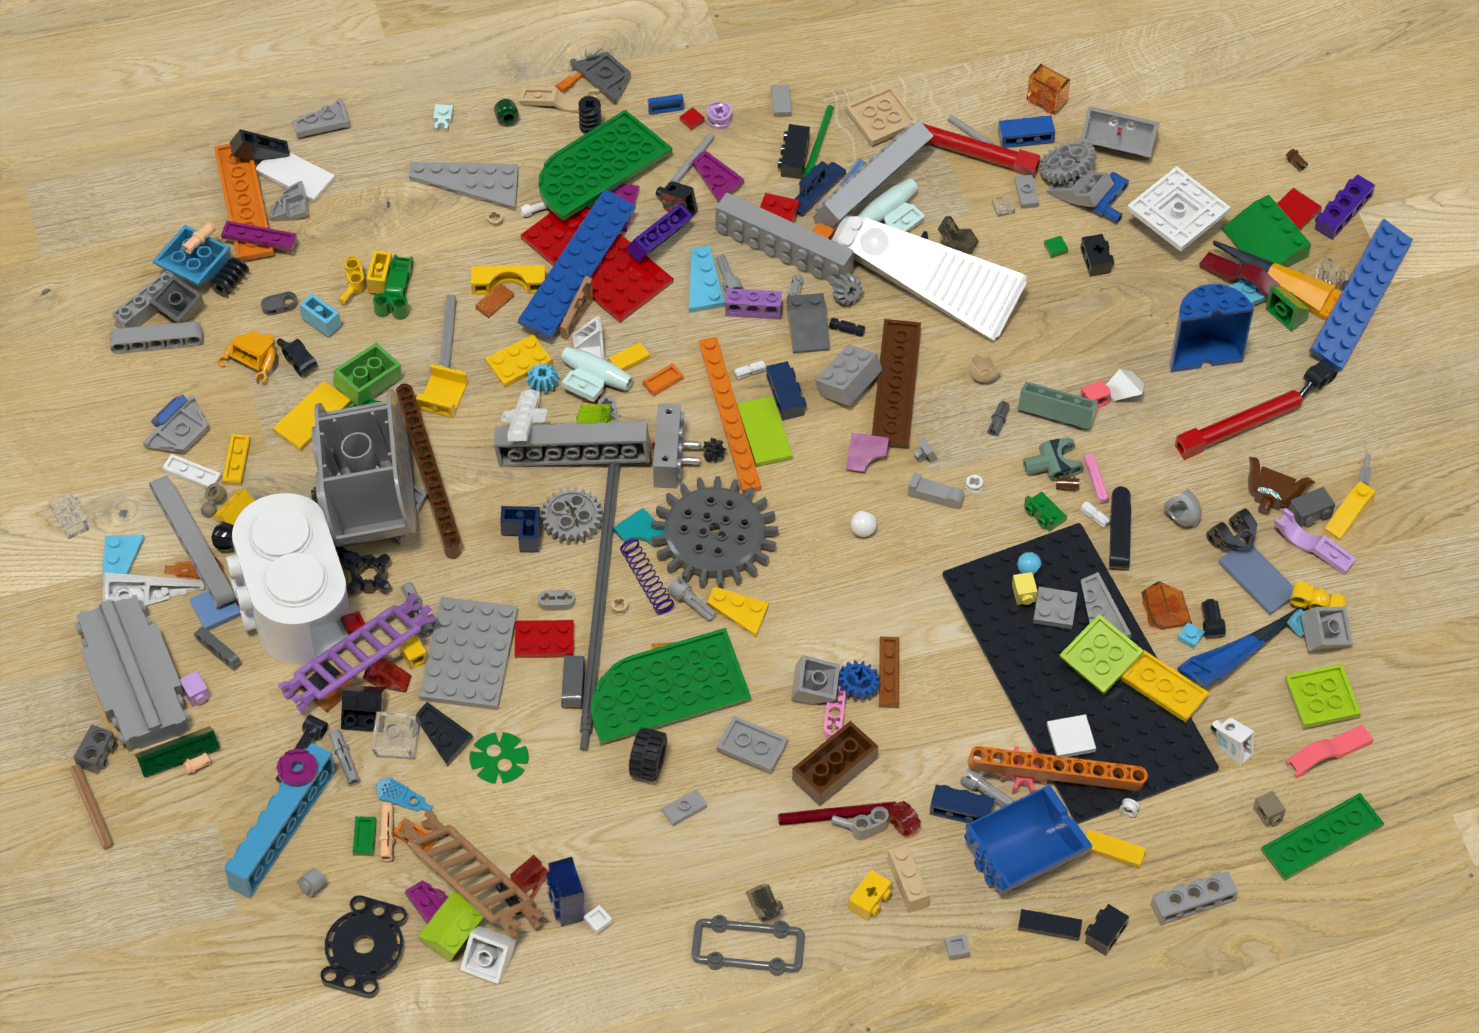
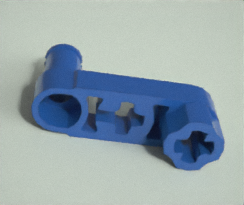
(1104, 207)

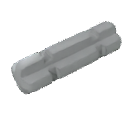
(796, 285)

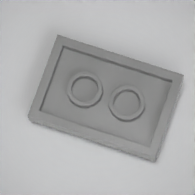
(752, 744)

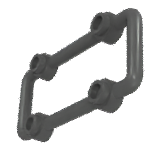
(720, 924)

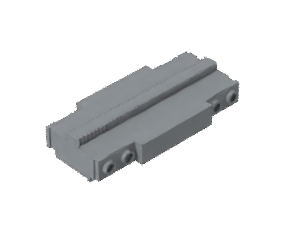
(132, 673)

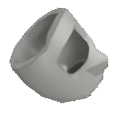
(1184, 509)

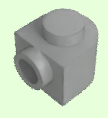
(311, 882)

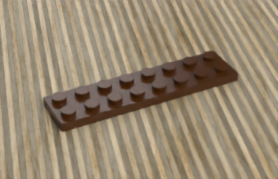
(896, 381)

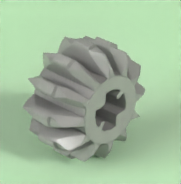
(847, 289)

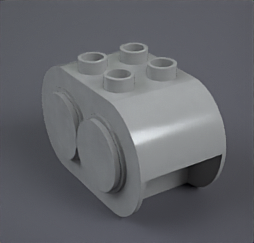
(364, 472)

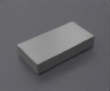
(781, 100)

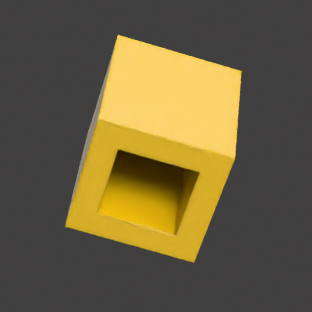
(413, 653)

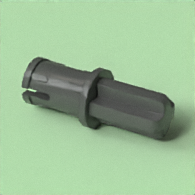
(998, 418)

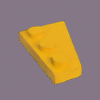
(743, 610)

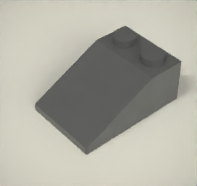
(808, 323)

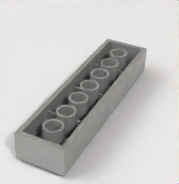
(873, 174)
(783, 239)
(575, 444)

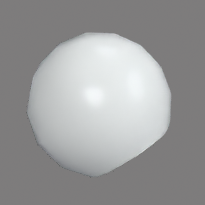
(863, 523)

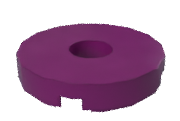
(300, 777)

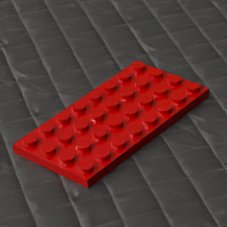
(619, 281)

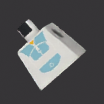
(1234, 739)

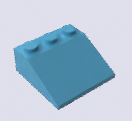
(199, 265)

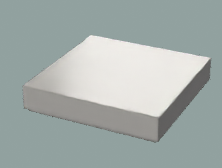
(1071, 736)

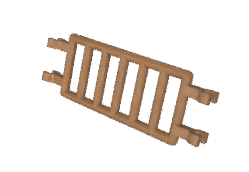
(501, 917)

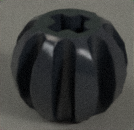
(222, 537)

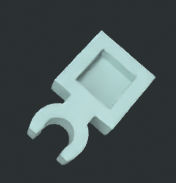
(442, 116)

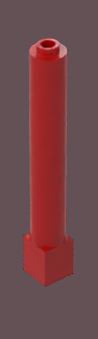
(1022, 162)
(1194, 441)

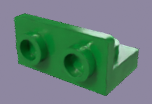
(1044, 511)

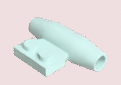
(893, 209)
(591, 374)

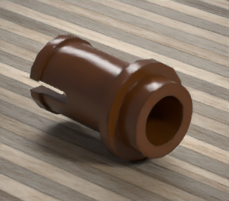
(1296, 159)
(1068, 483)

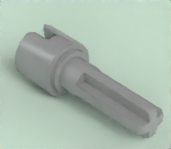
(730, 280)
(682, 591)
(977, 782)

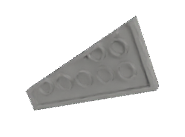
(473, 180)

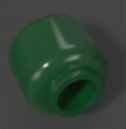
(506, 111)

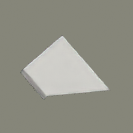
(590, 338)
(1124, 385)

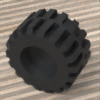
(647, 754)

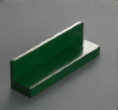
(177, 751)

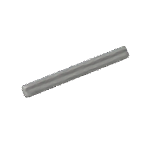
(447, 332)

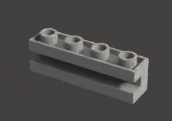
(138, 308)

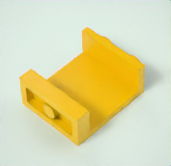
(443, 391)

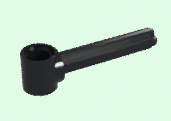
(313, 729)

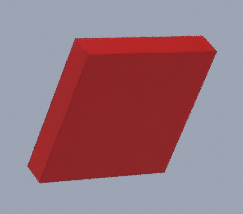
(1299, 208)

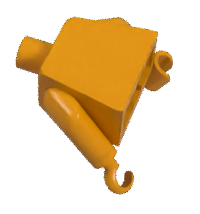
(253, 351)

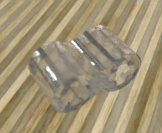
(1331, 274)

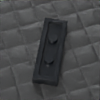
(1050, 924)

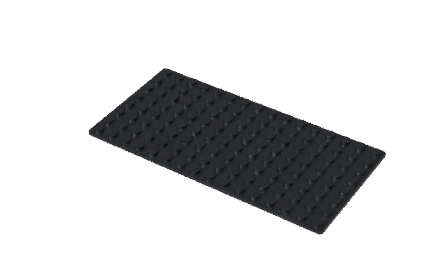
(1045, 688)

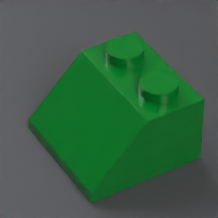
(1286, 308)

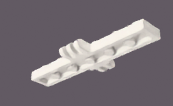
(524, 415)

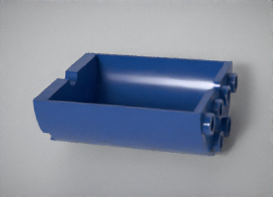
(1211, 328)
(1025, 840)

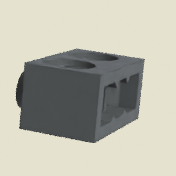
(91, 748)

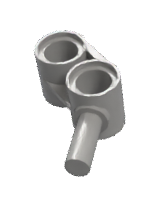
(870, 823)

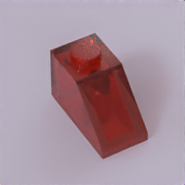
(388, 675)

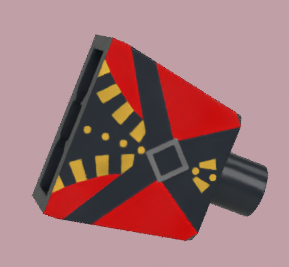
(677, 193)

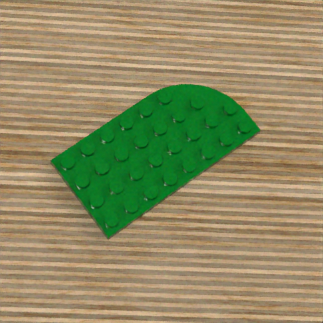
(598, 162)
(668, 686)

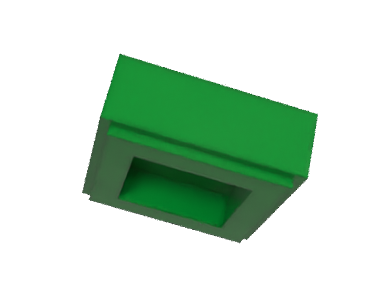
(1056, 246)

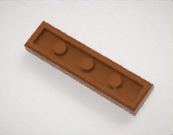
(889, 672)

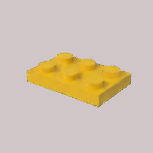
(515, 360)

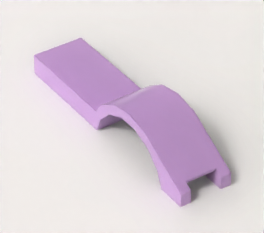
(1319, 545)

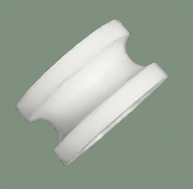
(973, 488)
(1129, 807)

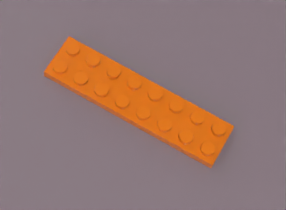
(242, 198)

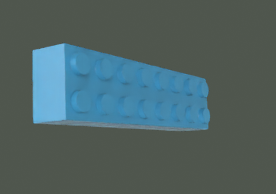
(276, 826)

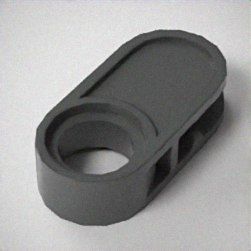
(275, 303)

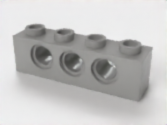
(1206, 900)

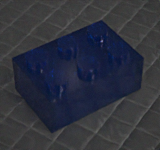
(565, 891)

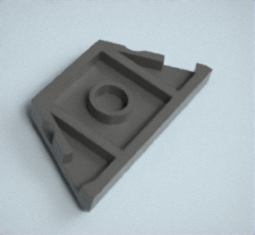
(604, 73)

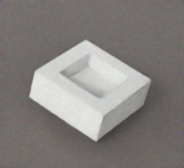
(597, 919)

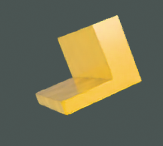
(233, 507)

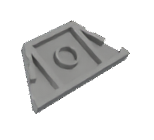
(179, 430)

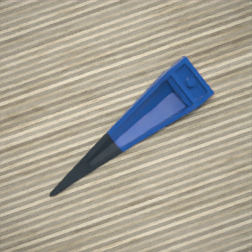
(1221, 661)

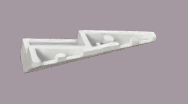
(147, 588)

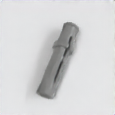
(408, 588)
(341, 750)

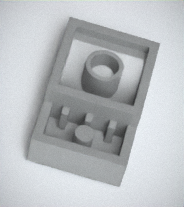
(1083, 190)

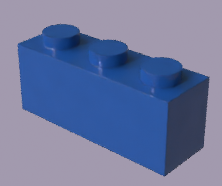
(1026, 131)

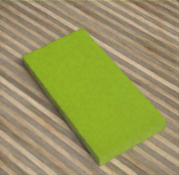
(764, 431)

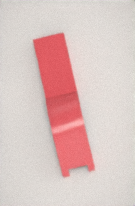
(1336, 747)

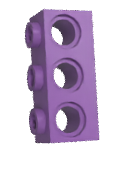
(753, 303)

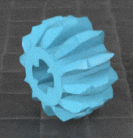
(542, 377)

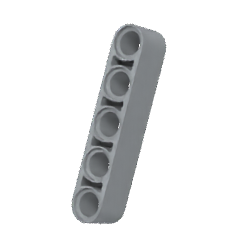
(155, 337)

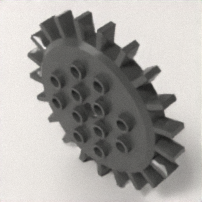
(734, 554)

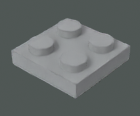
(1055, 607)

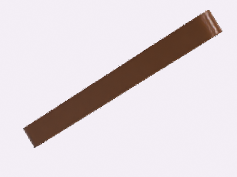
(426, 461)

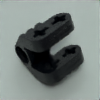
(1241, 523)

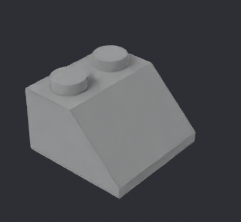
(1326, 628)
(815, 681)

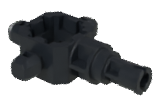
(356, 565)

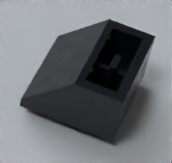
(361, 706)

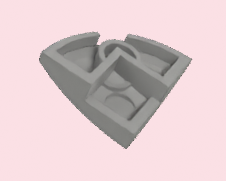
(291, 205)

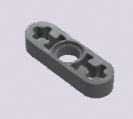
(216, 647)

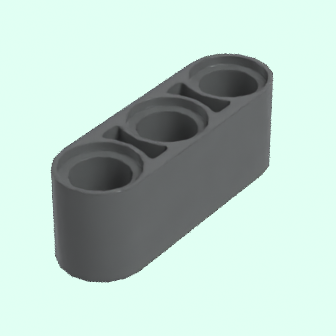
(572, 681)

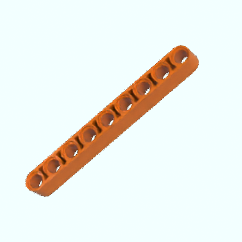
(1066, 765)

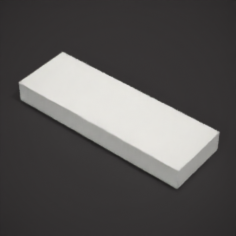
(191, 471)

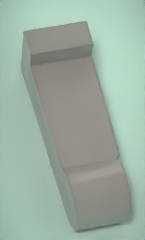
(934, 492)

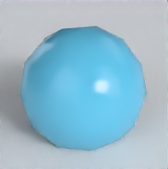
(1028, 563)

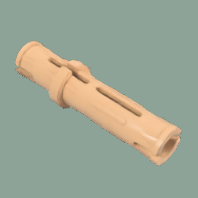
(386, 837)

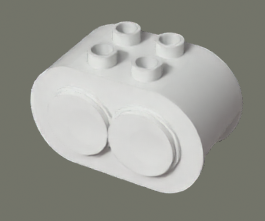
(288, 577)

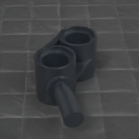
(297, 352)
(1318, 376)

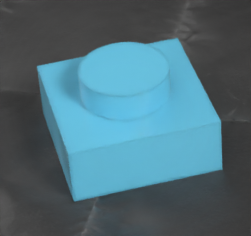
(1296, 624)
(1190, 635)

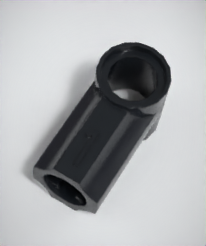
(1212, 623)

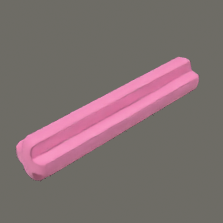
(1096, 478)

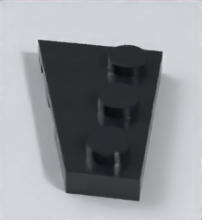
(443, 732)

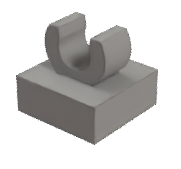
(925, 451)

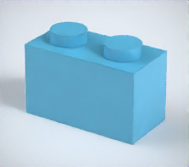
(320, 315)

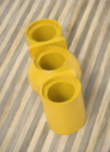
(1305, 595)

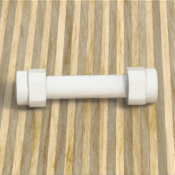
(527, 210)

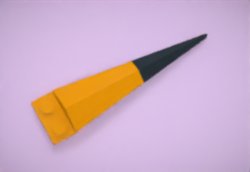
(1314, 293)

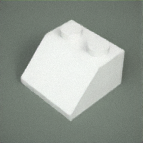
(487, 954)

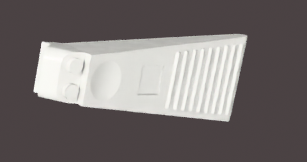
(947, 279)

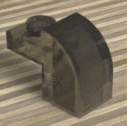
(955, 238)
(764, 903)

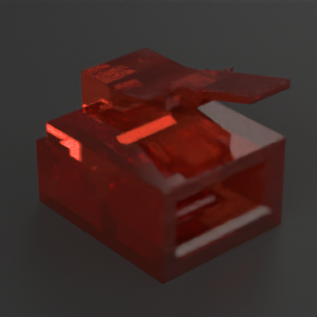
(530, 875)

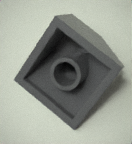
(177, 300)

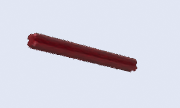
(827, 813)

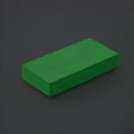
(364, 836)

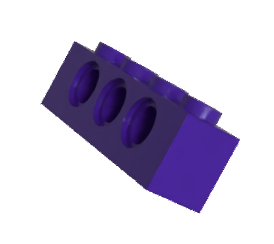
(1344, 206)
(659, 232)

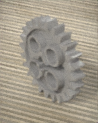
(1067, 161)
(555, 521)

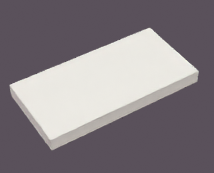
(292, 169)

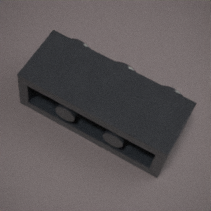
(794, 151)

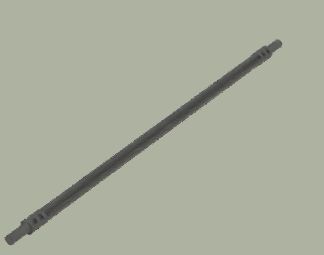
(599, 602)

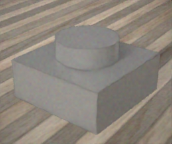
(957, 946)

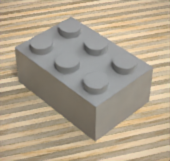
(848, 375)

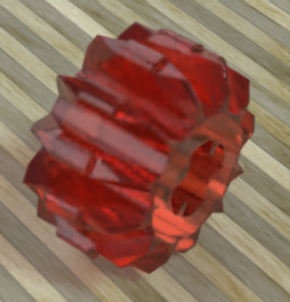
(904, 818)

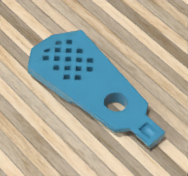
(404, 795)

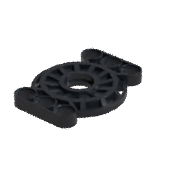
(363, 966)

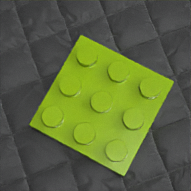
(1101, 654)
(1322, 696)

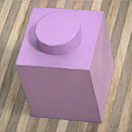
(194, 689)

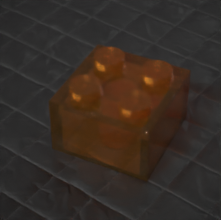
(1048, 89)

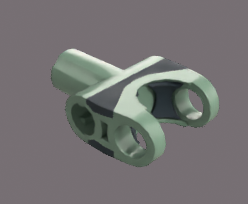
(1053, 460)

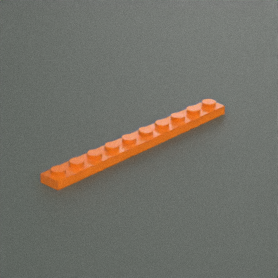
(729, 414)

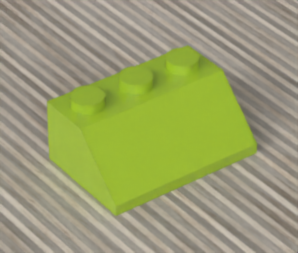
(451, 926)

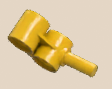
(355, 278)

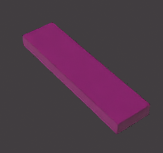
(259, 235)

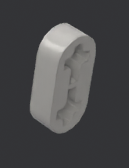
(556, 600)

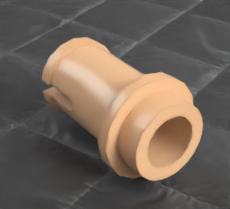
(196, 763)

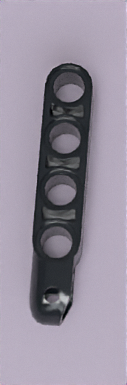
(1120, 528)

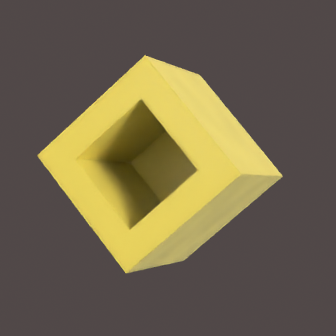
(1024, 588)

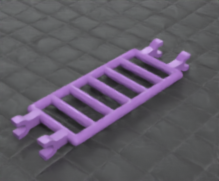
(313, 692)

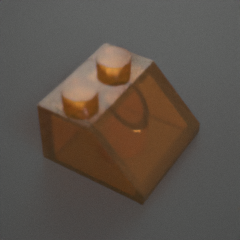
(1165, 606)

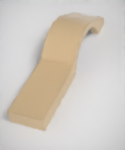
(552, 97)

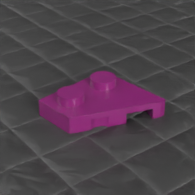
(426, 899)

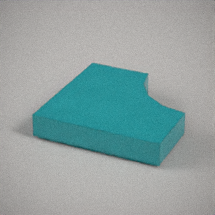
(637, 527)

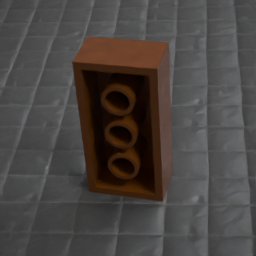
(835, 763)

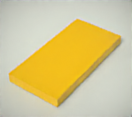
(298, 423)
(1165, 686)

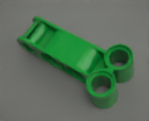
(393, 297)

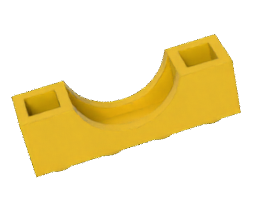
(487, 278)

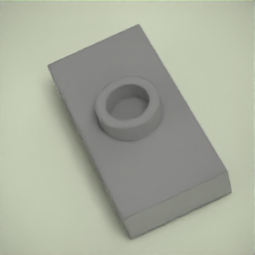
(1026, 191)
(684, 807)

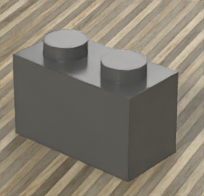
(1312, 507)

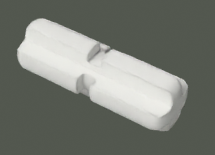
(754, 368)
(1098, 516)

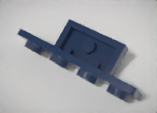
(817, 184)

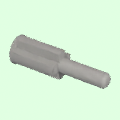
(1365, 470)

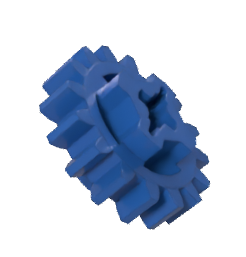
(867, 683)

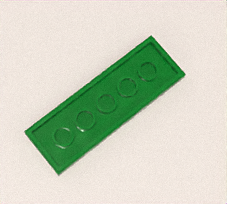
(1322, 836)

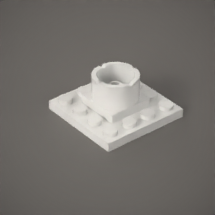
(1178, 208)

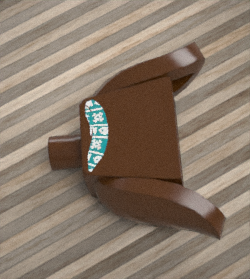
(1274, 488)

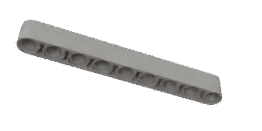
(192, 541)

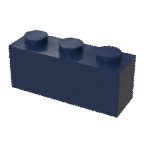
(785, 390)
(960, 804)

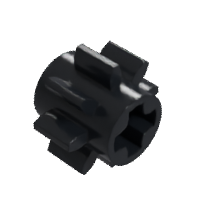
(713, 449)

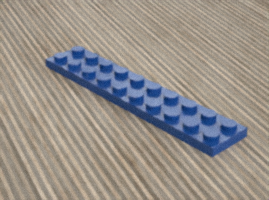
(577, 260)
(1361, 295)

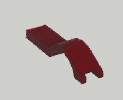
(1229, 271)

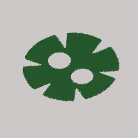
(490, 764)

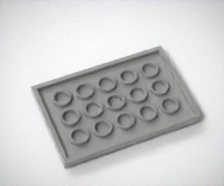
(469, 653)

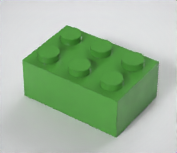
(367, 374)

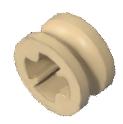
(494, 213)
(619, 611)

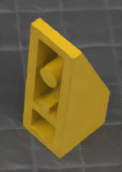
(1350, 510)

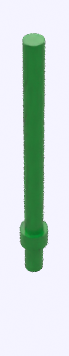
(818, 142)

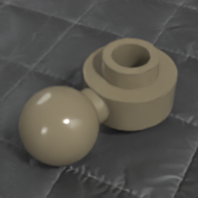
(214, 495)

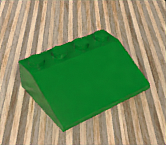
(1268, 233)

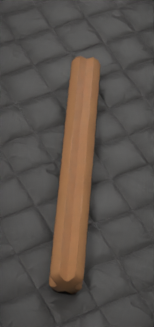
(91, 806)

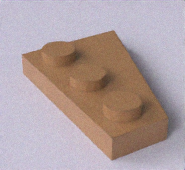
(577, 309)

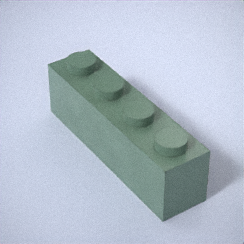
(1057, 405)

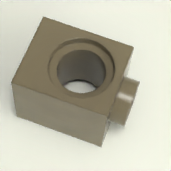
(1269, 809)

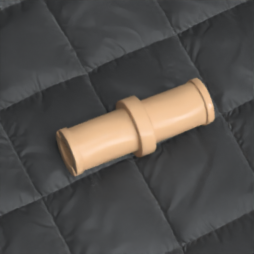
(198, 237)

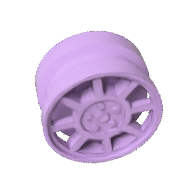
(719, 114)

